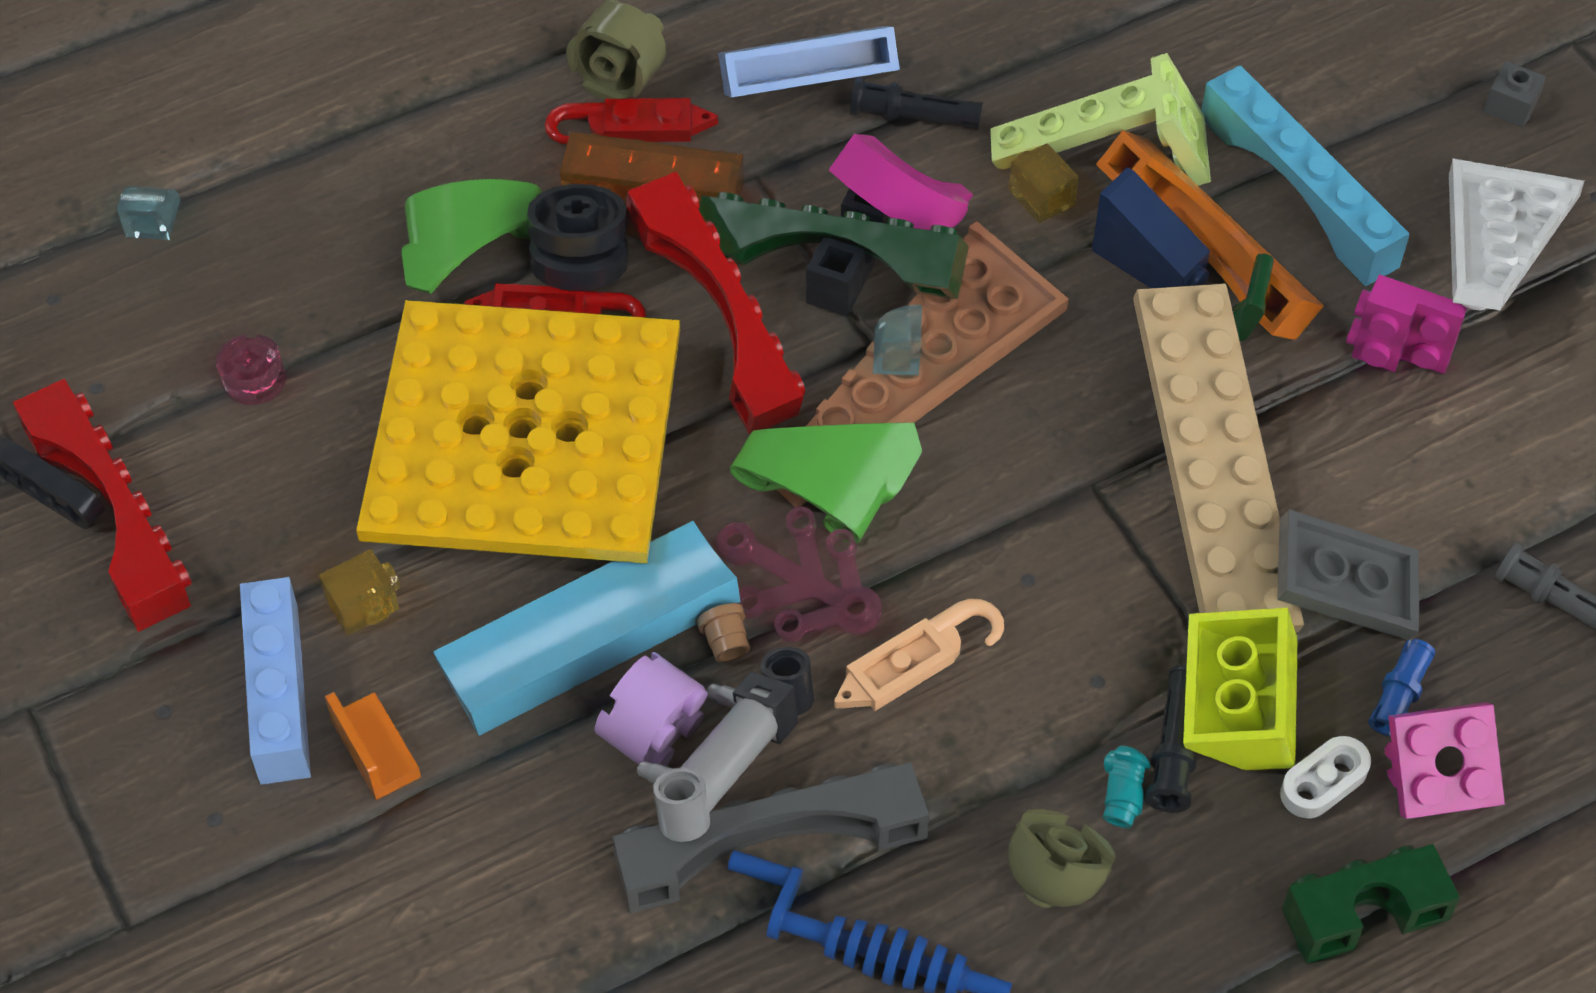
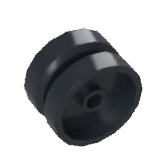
(578, 237)

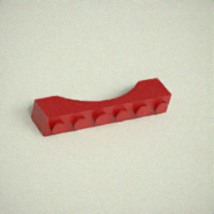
(671, 225)
(140, 569)

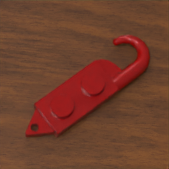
(635, 119)
(554, 299)

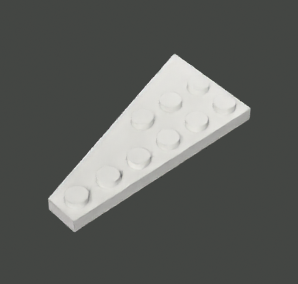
(1500, 227)

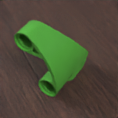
(456, 221)
(834, 467)

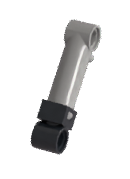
(760, 712)

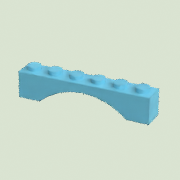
(1357, 225)

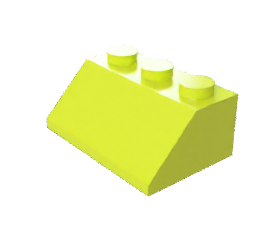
(1242, 688)

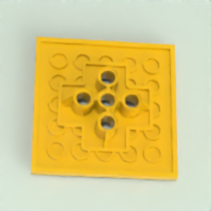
(522, 432)

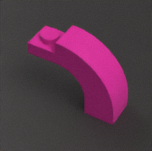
(897, 187)

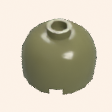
(1057, 861)

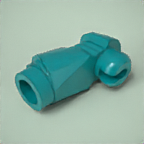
(1124, 786)

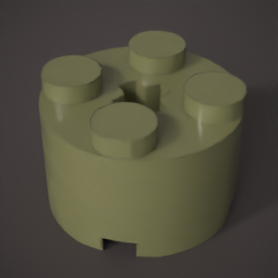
(617, 50)

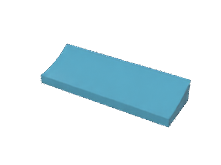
(585, 628)

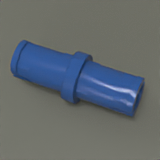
(1402, 684)

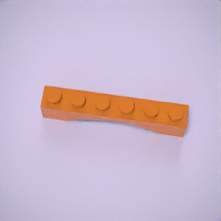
(1231, 248)

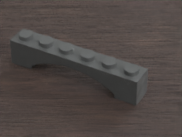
(872, 806)

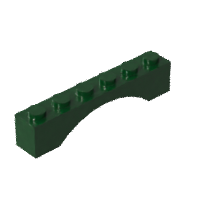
(924, 259)

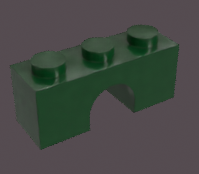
(1405, 883)

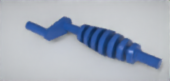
(855, 943)

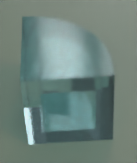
(148, 212)
(898, 341)

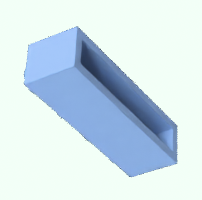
(808, 61)
(274, 681)

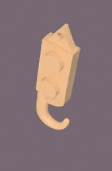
(913, 656)

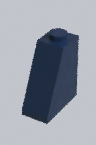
(1146, 236)

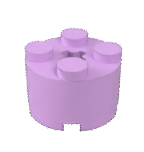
(652, 710)

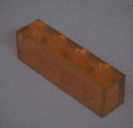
(631, 163)

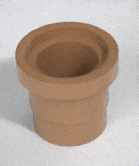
(725, 631)

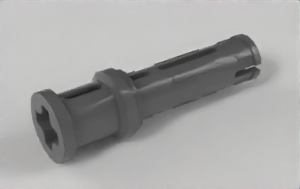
(1547, 584)

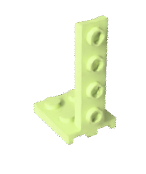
(1156, 98)

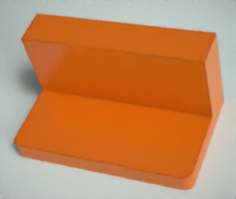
(373, 744)

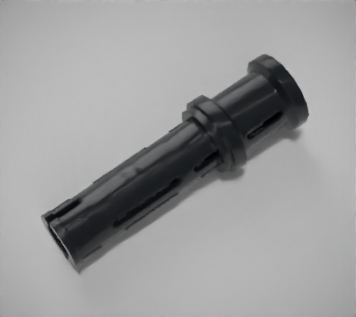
(895, 102)
(1171, 759)

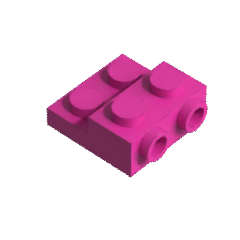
(1404, 325)

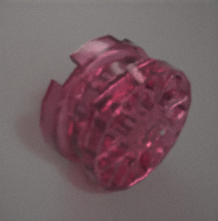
(241, 380)

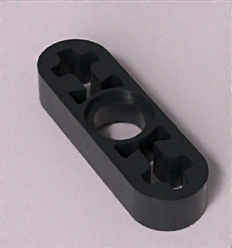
(48, 485)

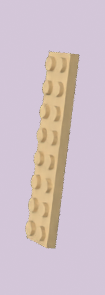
(1213, 447)

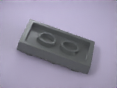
(1348, 575)

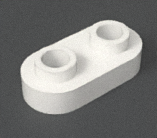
(1322, 779)

